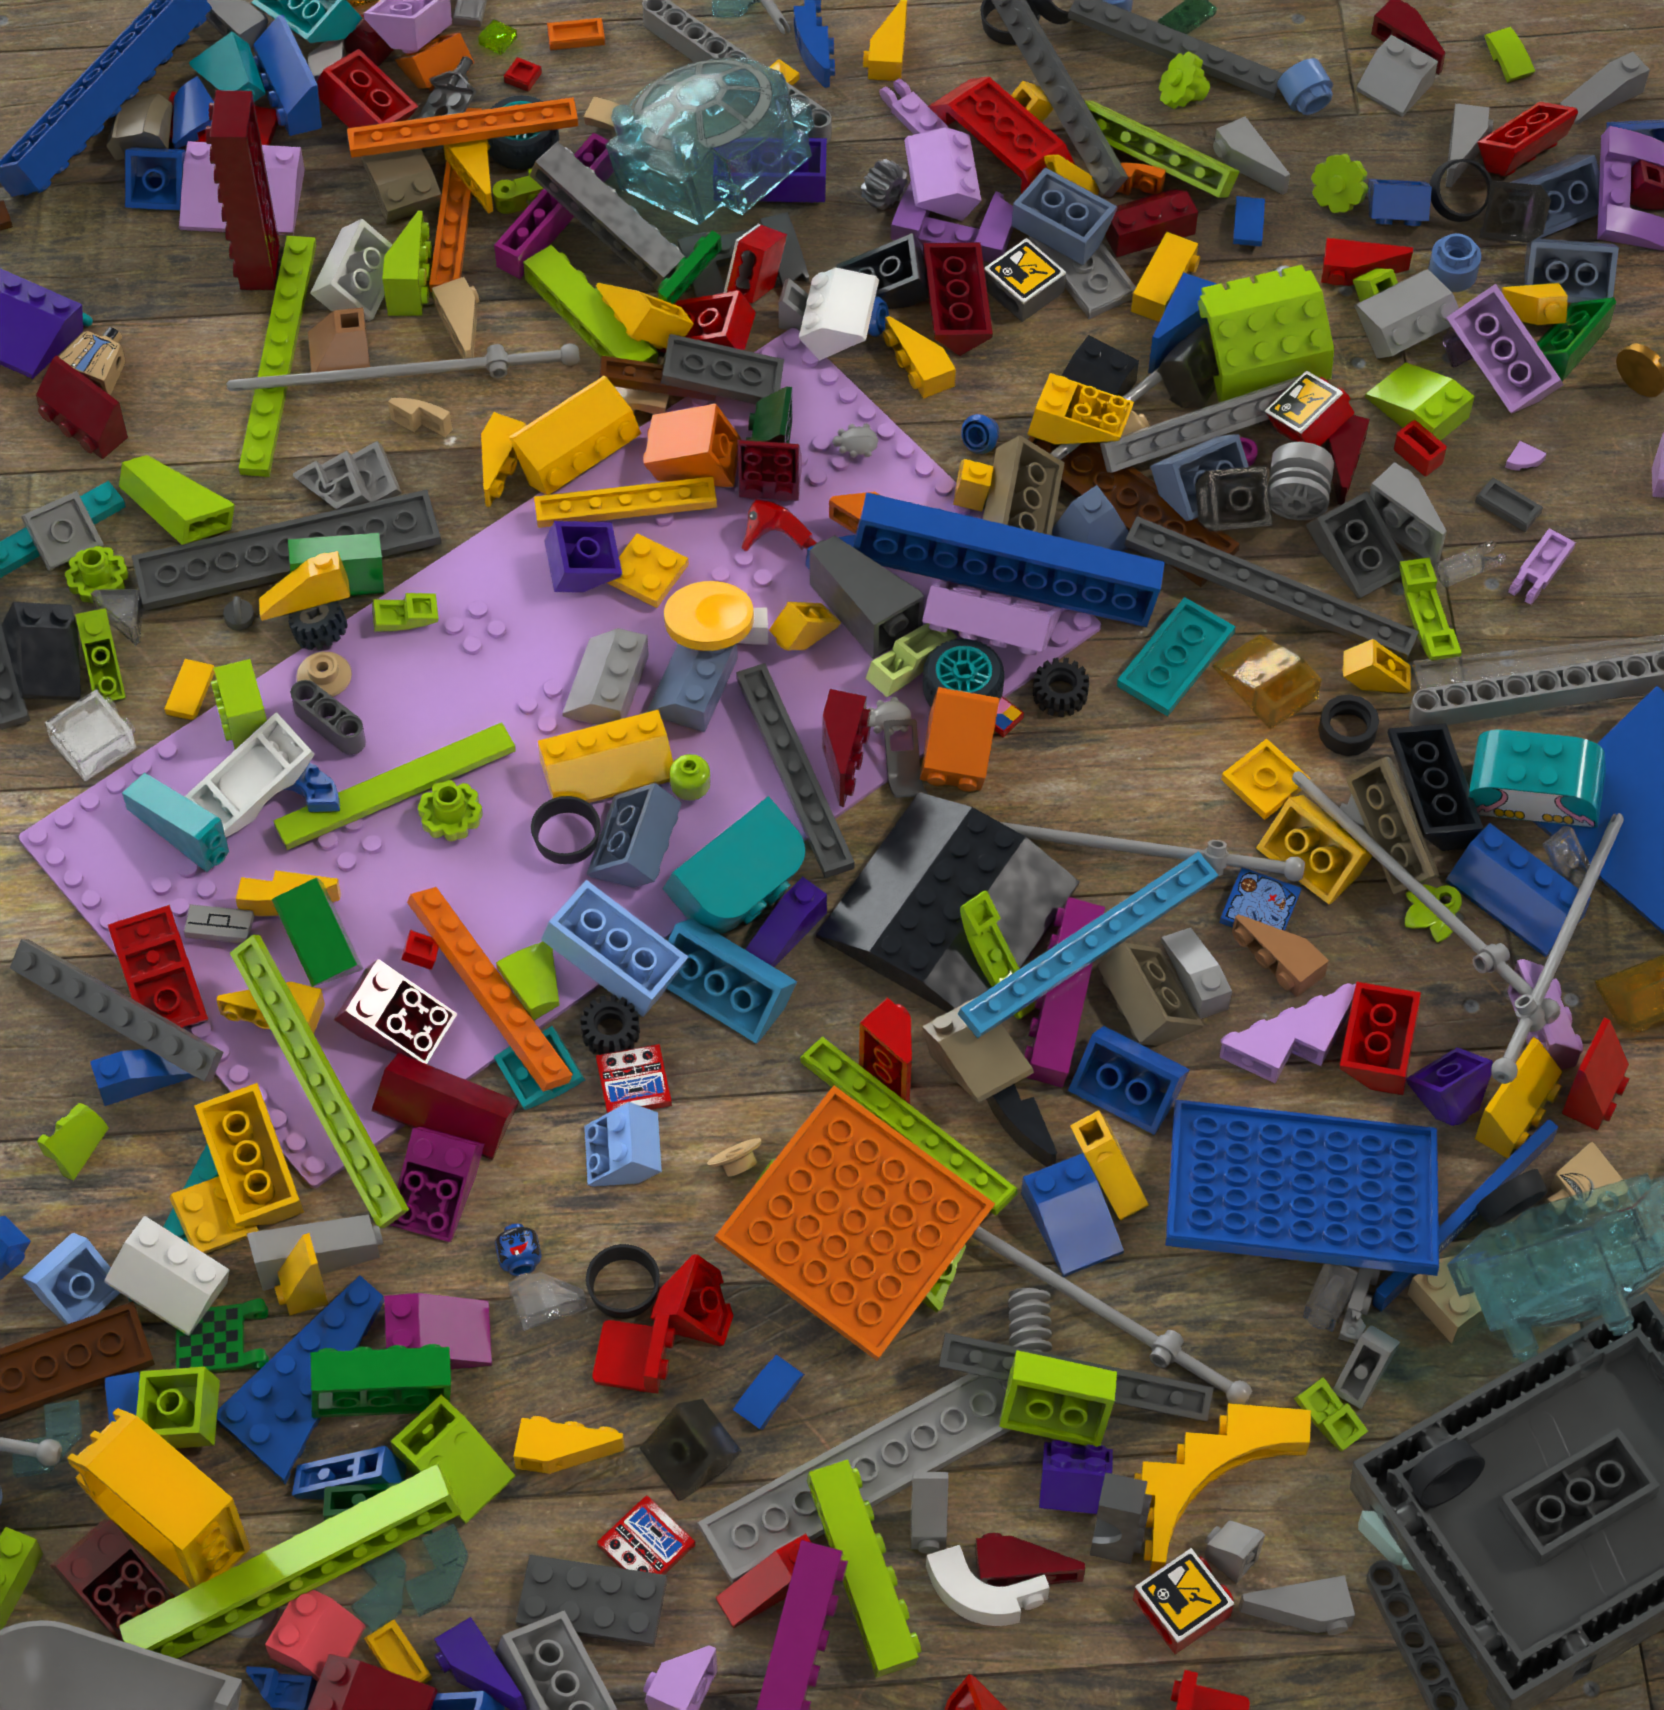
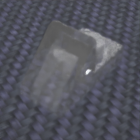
(1567, 856)

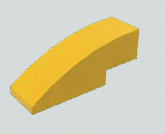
(258, 894)

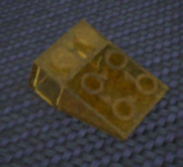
(1270, 679)

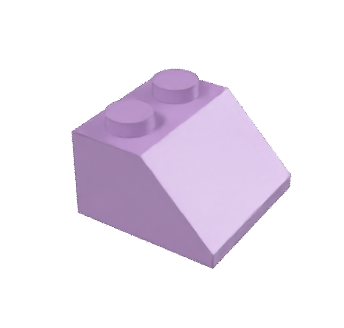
(682, 1681)

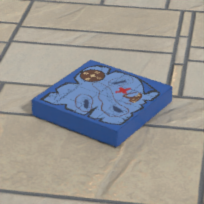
(1261, 900)

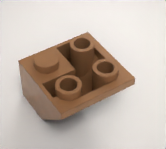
(339, 341)

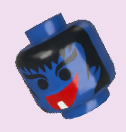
(518, 1249)

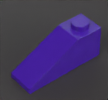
(789, 922)
(475, 1664)

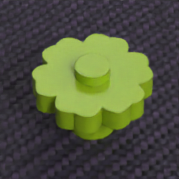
(1183, 81)
(1339, 183)
(95, 570)
(450, 810)

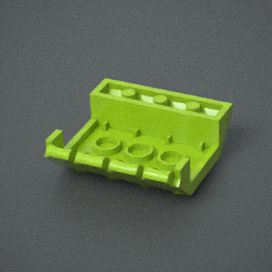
(1267, 330)

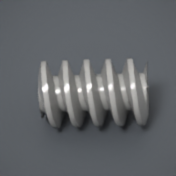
(1029, 1319)

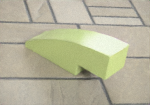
(905, 659)

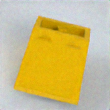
(645, 315)
(1078, 413)

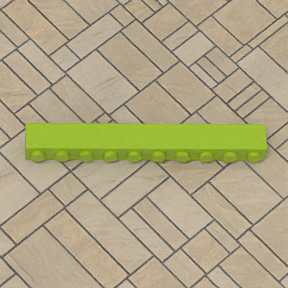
(295, 1566)

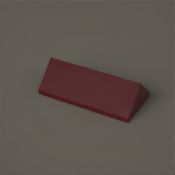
(958, 295)
(443, 1102)

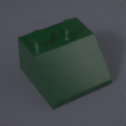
(772, 418)

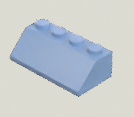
(614, 947)

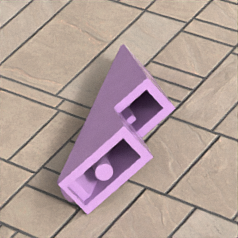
(1300, 1031)

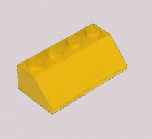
(574, 436)
(607, 758)
(249, 1157)

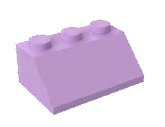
(409, 22)
(943, 172)
(1558, 1036)

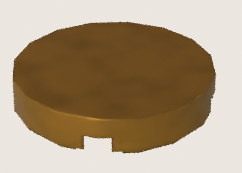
(1641, 369)

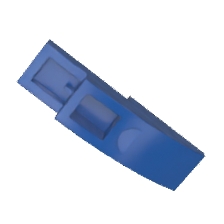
(814, 41)

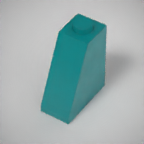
(230, 66)

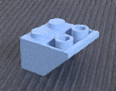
(623, 1146)

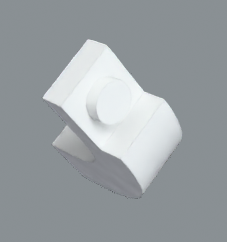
(978, 1600)

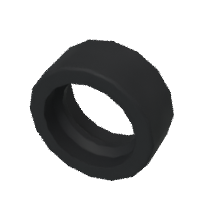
(1348, 705)

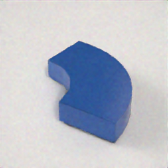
(317, 790)

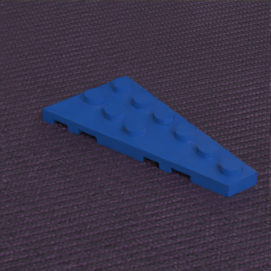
(274, 1407)

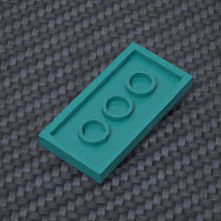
(1175, 656)

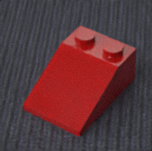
(719, 319)
(1598, 1079)

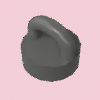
(238, 614)

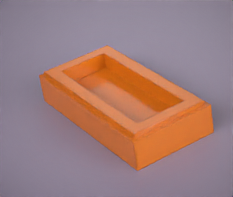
(576, 34)

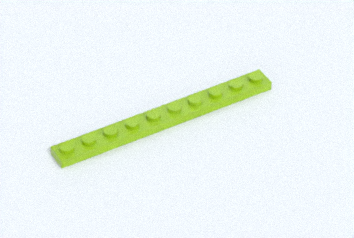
(277, 355)
(319, 1082)

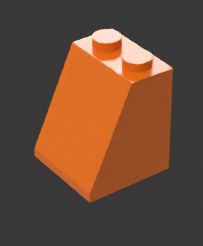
(692, 446)
(959, 739)

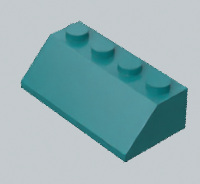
(314, 18)

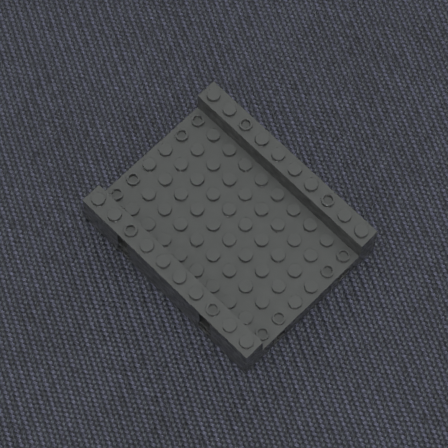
(1563, 1531)

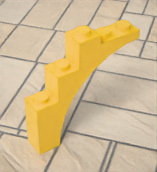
(1242, 1437)

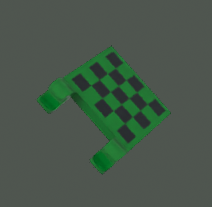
(219, 1339)

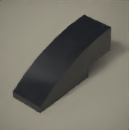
(1024, 1124)

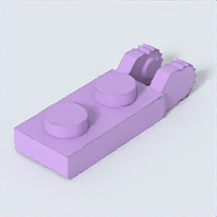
(910, 109)
(1542, 564)

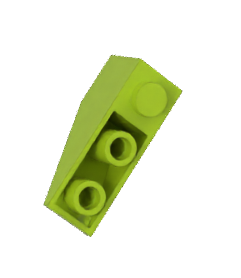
(100, 653)

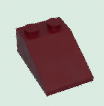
(362, 1686)

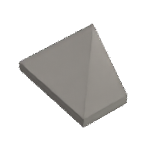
(791, 305)

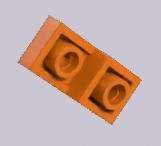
(1143, 177)

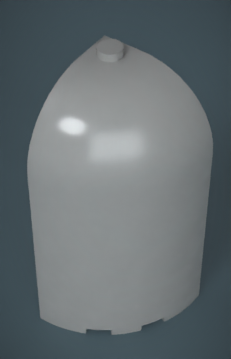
(76, 1669)

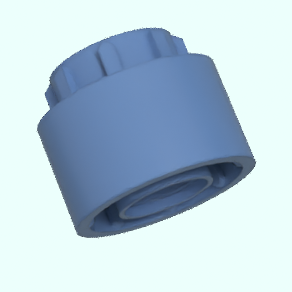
(1306, 86)
(1455, 261)

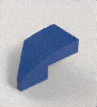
(283, 1690)

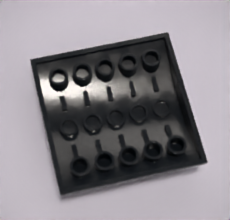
(908, 899)

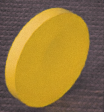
(708, 615)

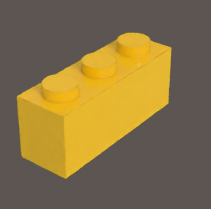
(1163, 275)

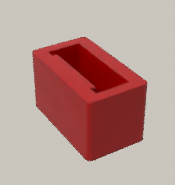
(1419, 448)

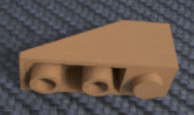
(1286, 955)

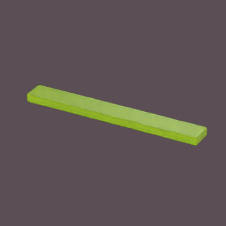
(397, 785)
(844, 1073)

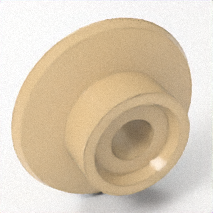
(334, 679)
(737, 1157)

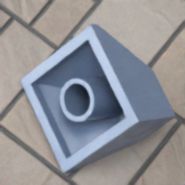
(1092, 521)

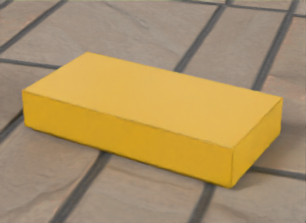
(189, 689)
(396, 1653)

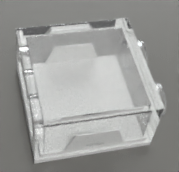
(91, 734)

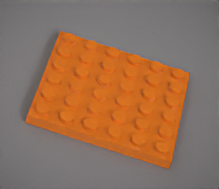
(854, 1222)

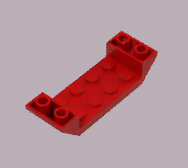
(1001, 126)

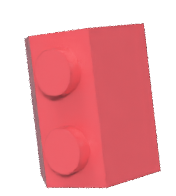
(311, 1631)

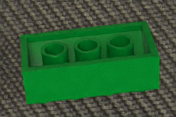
(378, 1380)

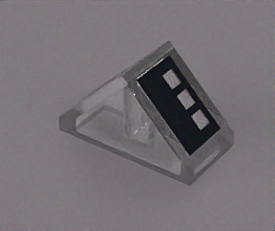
(123, 610)

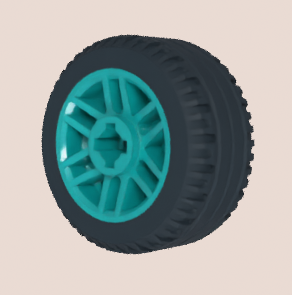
(522, 149)
(963, 667)

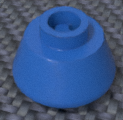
(877, 320)
(980, 433)

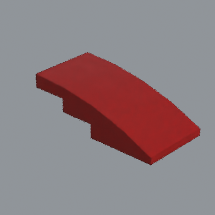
(158, 966)

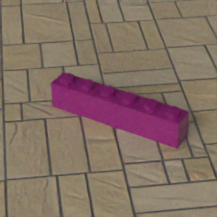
(545, 215)
(1062, 1006)
(802, 1628)

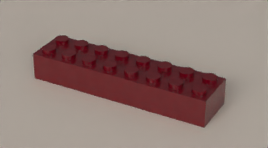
(243, 189)

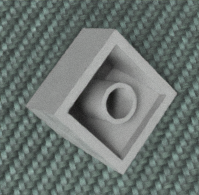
(1397, 76)

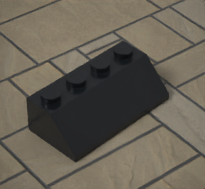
(1436, 785)

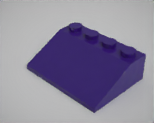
(34, 324)

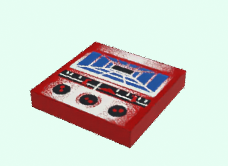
(634, 1077)
(646, 1540)

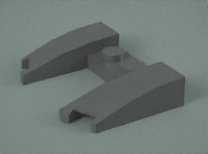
(710, 280)

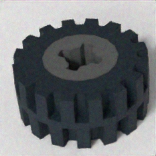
(318, 625)

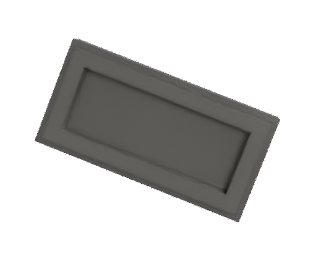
(1509, 504)

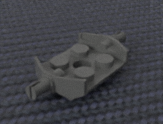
(450, 95)

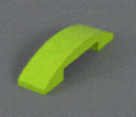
(1426, 610)
(988, 943)

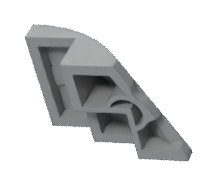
(352, 478)

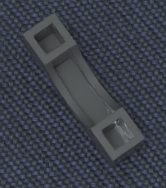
(1120, 1518)

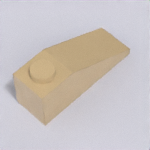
(457, 309)

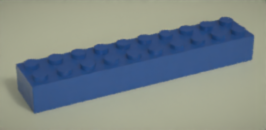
(98, 94)
(1009, 560)

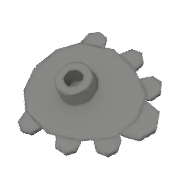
(856, 440)
(889, 711)

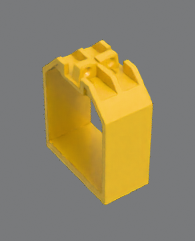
(161, 1500)

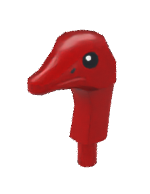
(769, 516)

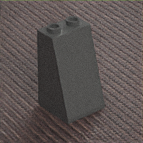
(864, 595)

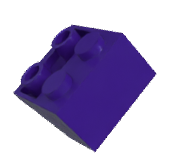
(1073, 1476)

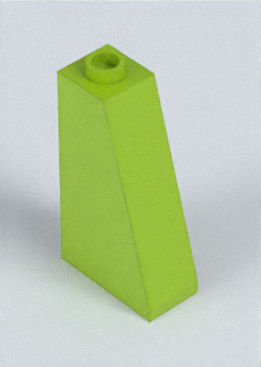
(175, 500)

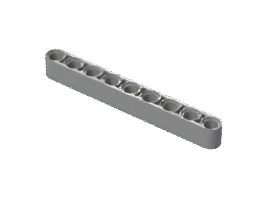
(702, 43)
(1529, 693)

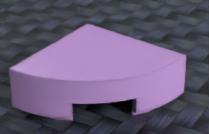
(1525, 457)

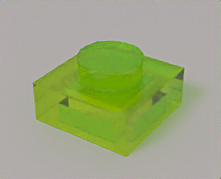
(497, 37)

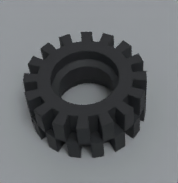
(1060, 672)
(607, 1010)

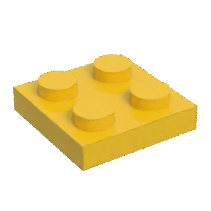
(649, 570)
(1263, 779)
(207, 1216)

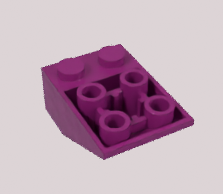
(436, 1182)

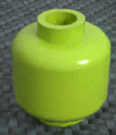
(690, 777)

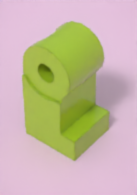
(515, 194)

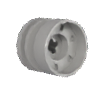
(1300, 480)

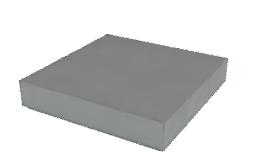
(61, 530)

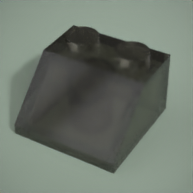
(689, 1448)

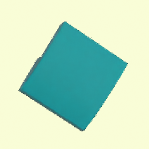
(523, 1083)

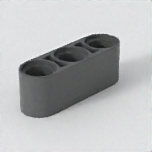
(323, 705)

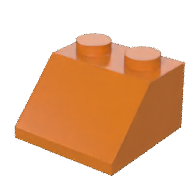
(433, 59)

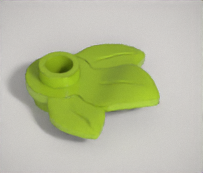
(1422, 917)

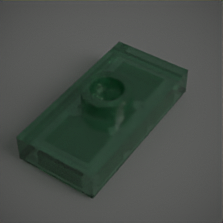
(1188, 15)

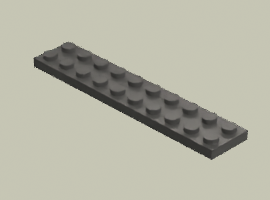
(262, 553)

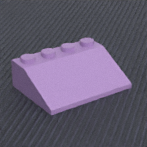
(200, 194)
(990, 616)

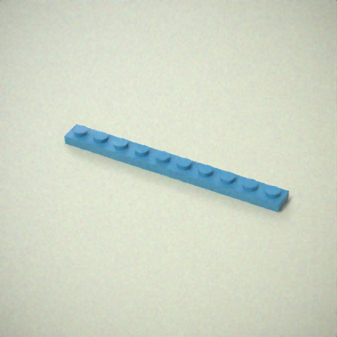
(1087, 945)

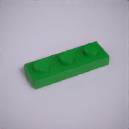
(690, 268)

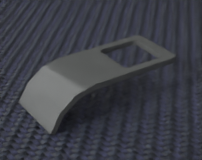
(903, 766)

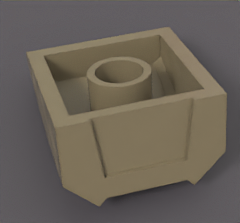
(141, 124)

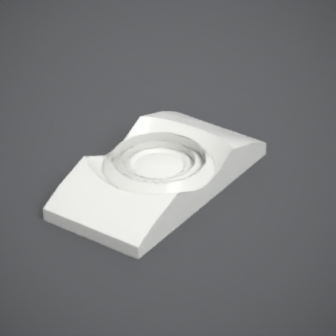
(253, 774)

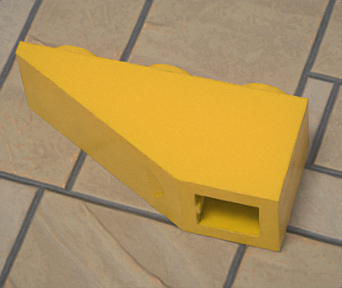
(925, 361)
(498, 454)
(242, 1005)
(1109, 1164)
(556, 1446)

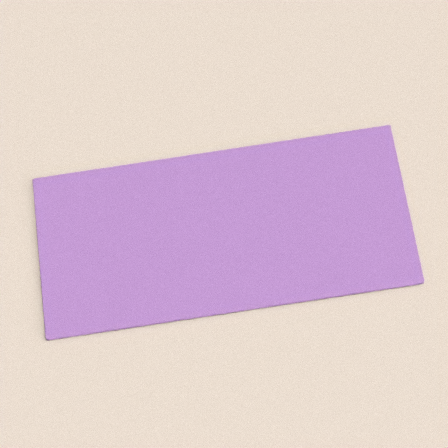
(509, 657)

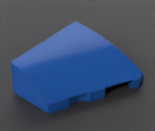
(190, 112)

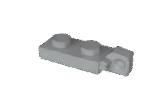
(1359, 1304)

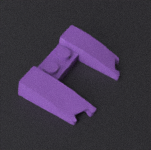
(1616, 219)
(993, 233)

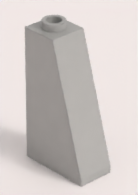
(335, 1244)

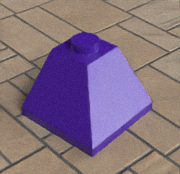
(1453, 1085)

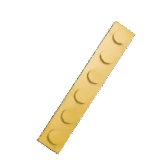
(626, 501)

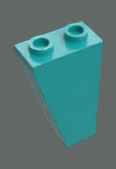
(178, 821)

